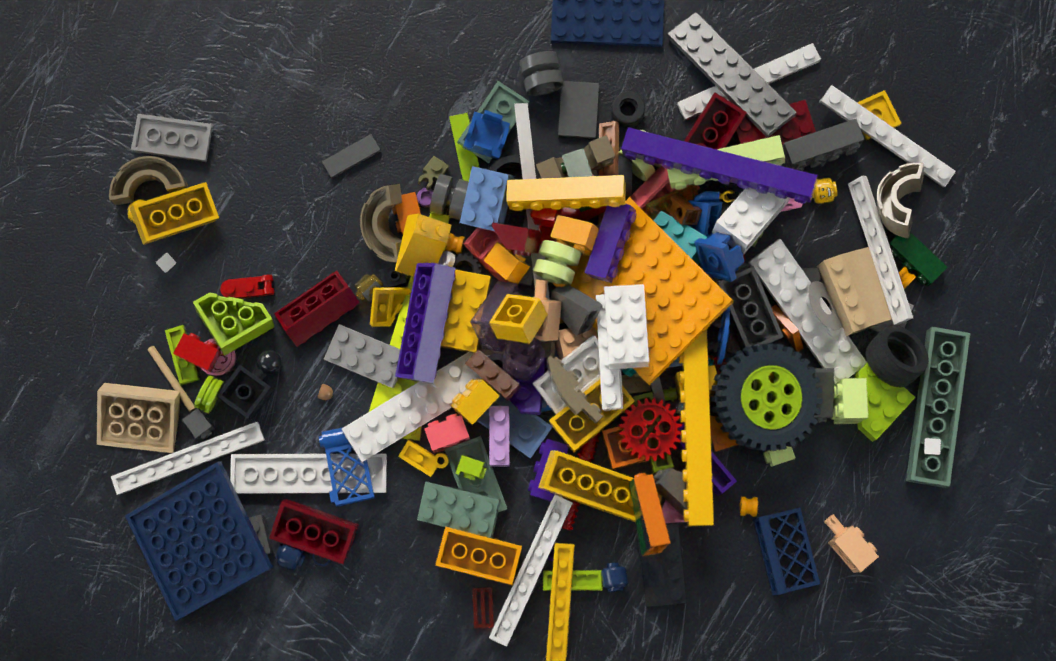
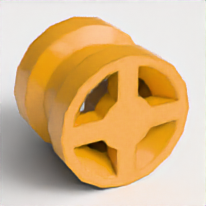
(455, 243)
(906, 277)
(748, 506)

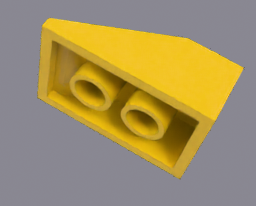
(421, 242)

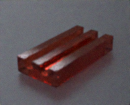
(475, 611)

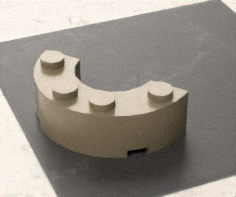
(598, 153)
(140, 171)
(889, 192)
(375, 222)

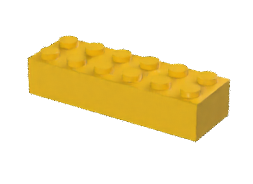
(588, 484)

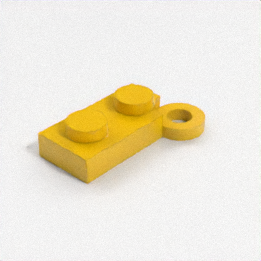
(421, 458)

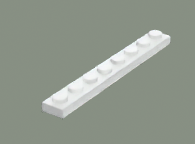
(769, 72)
(887, 135)
(880, 250)
(187, 458)
(530, 570)

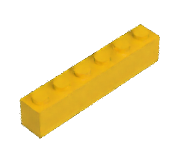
(566, 192)

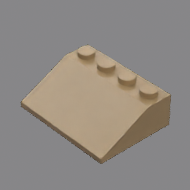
(855, 290)
(137, 417)

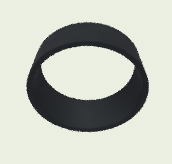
(625, 169)

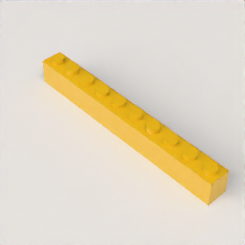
(696, 434)

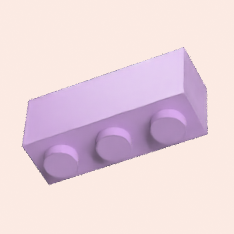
(499, 436)

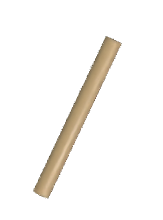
(171, 378)

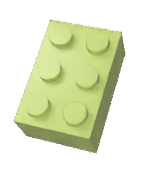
(850, 401)

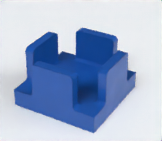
(487, 134)
(716, 257)

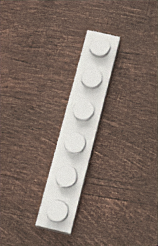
(610, 378)

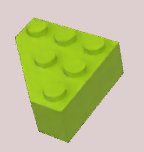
(232, 320)
(883, 403)

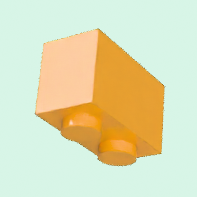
(508, 265)

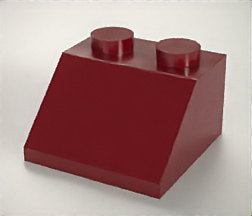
(519, 239)

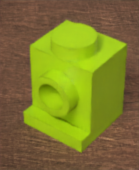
(471, 468)

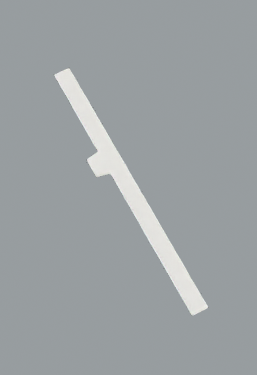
(527, 167)

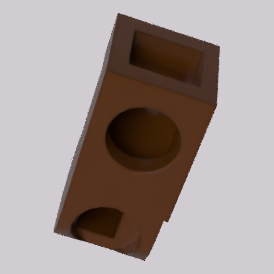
(683, 211)

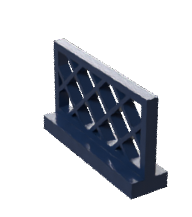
(771, 557)

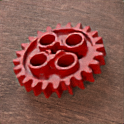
(636, 419)

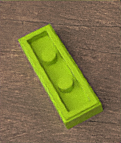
(185, 371)

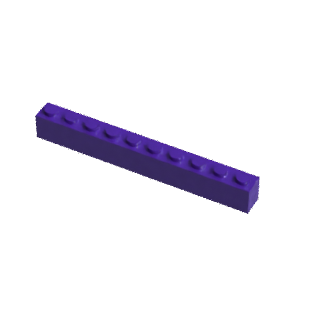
(719, 165)

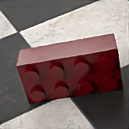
(797, 127)

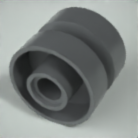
(541, 73)
(446, 196)

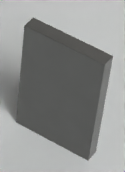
(578, 110)

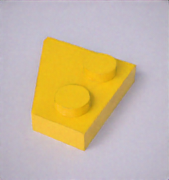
(386, 304)

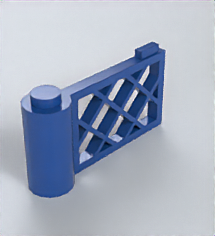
(334, 442)

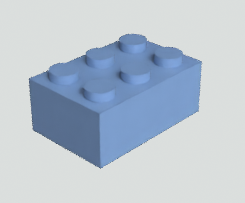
(485, 198)

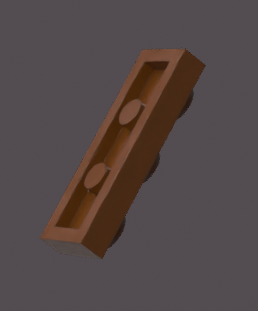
(492, 375)

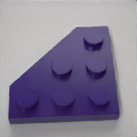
(528, 398)

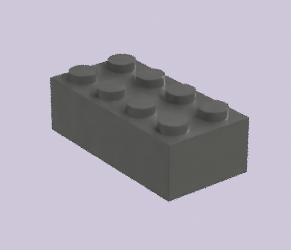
(823, 145)
(751, 310)

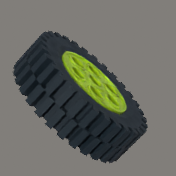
(735, 393)

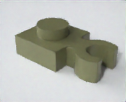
(432, 171)

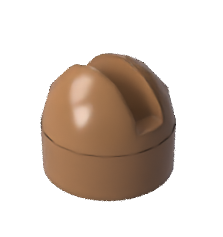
(325, 392)

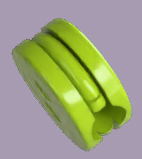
(208, 393)

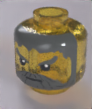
(365, 287)

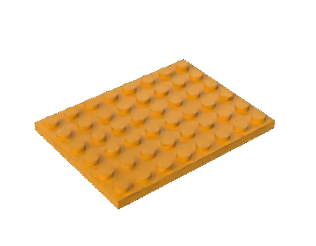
(678, 293)

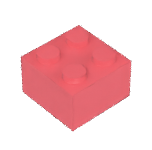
(446, 433)

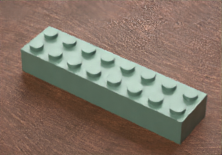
(938, 406)

